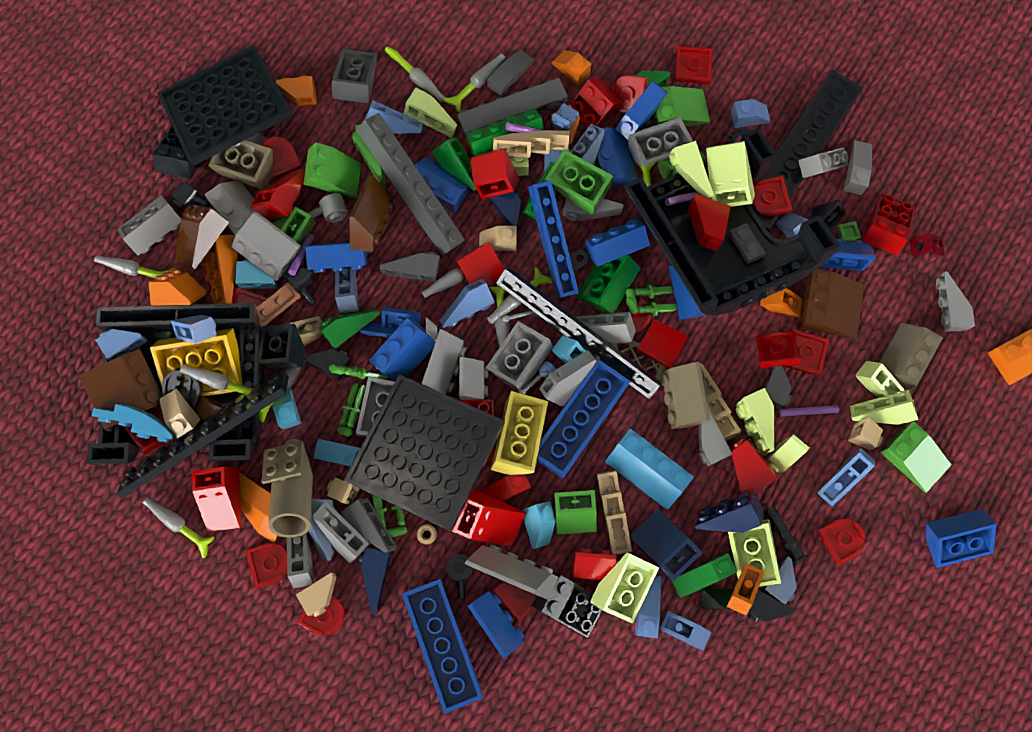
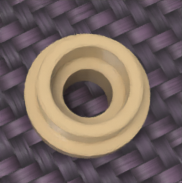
(422, 529)

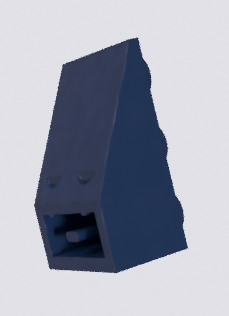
(732, 515)
(665, 545)

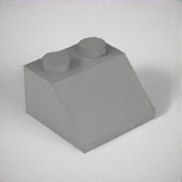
(472, 379)

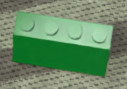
(482, 139)

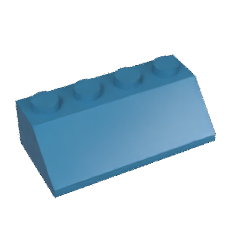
(649, 469)

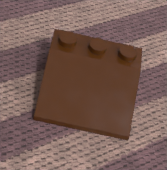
(197, 234)
(832, 304)
(122, 381)

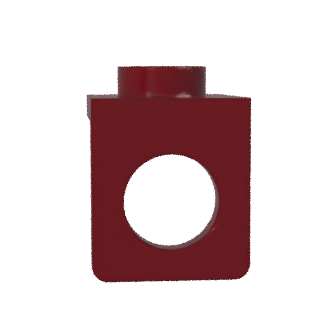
(933, 244)

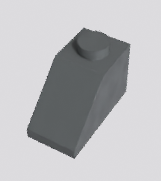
(778, 387)

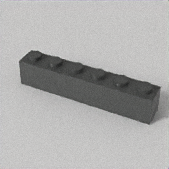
(539, 97)

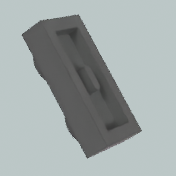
(747, 243)

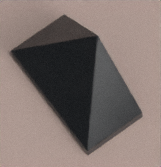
(829, 212)
(715, 598)

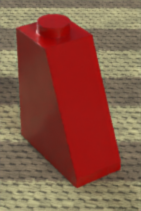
(708, 220)
(751, 467)

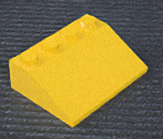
(215, 354)

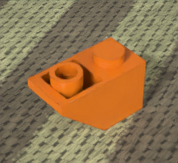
(299, 90)

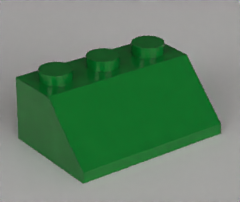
(608, 284)

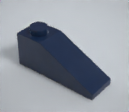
(374, 571)

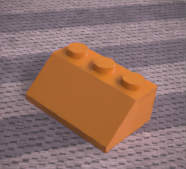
(175, 289)
(1014, 357)

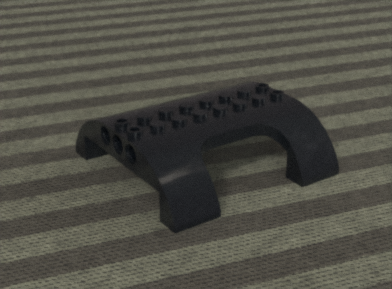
(722, 278)
(155, 324)

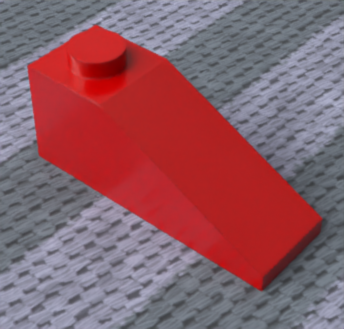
(508, 487)

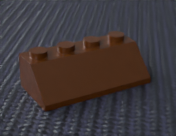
(370, 216)

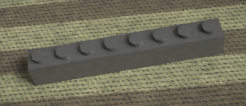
(410, 184)

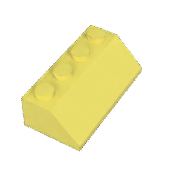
(520, 436)

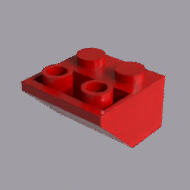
(595, 102)
(493, 174)
(591, 565)

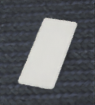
(431, 329)

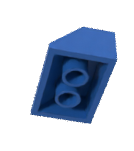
(616, 158)
(444, 186)
(617, 242)
(334, 256)
(851, 256)
(685, 304)
(403, 350)
(961, 537)
(497, 623)

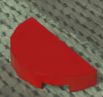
(641, 320)

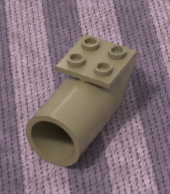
(290, 488)

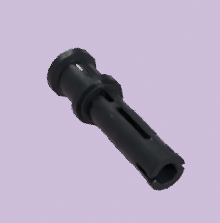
(790, 544)

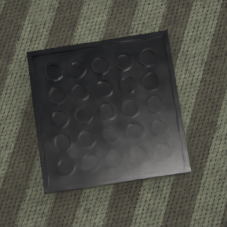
(224, 105)
(425, 452)

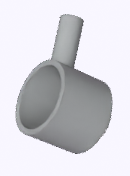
(331, 207)

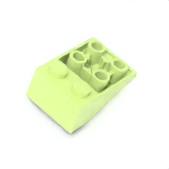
(730, 174)
(758, 416)

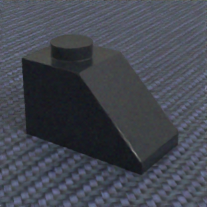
(324, 359)
(767, 608)

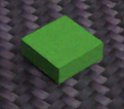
(849, 232)

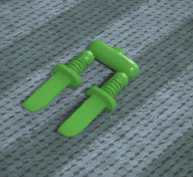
(650, 291)
(354, 371)
(353, 411)
(394, 532)

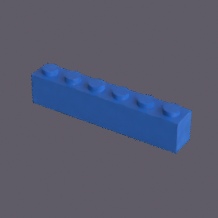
(553, 239)

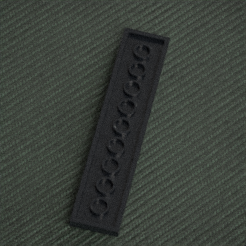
(811, 132)
(201, 435)

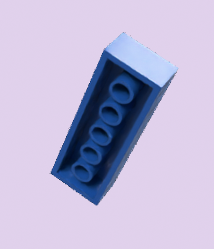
(581, 418)
(443, 646)

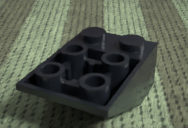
(171, 158)
(570, 606)

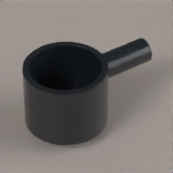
(186, 196)
(301, 282)
(459, 571)

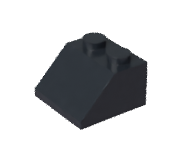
(281, 347)

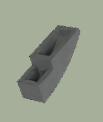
(509, 72)

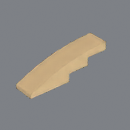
(530, 142)
(718, 407)
(614, 512)

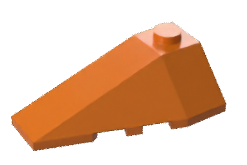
(221, 268)
(255, 506)

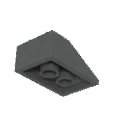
(354, 76)

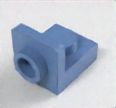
(564, 118)

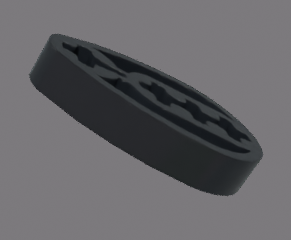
(193, 386)

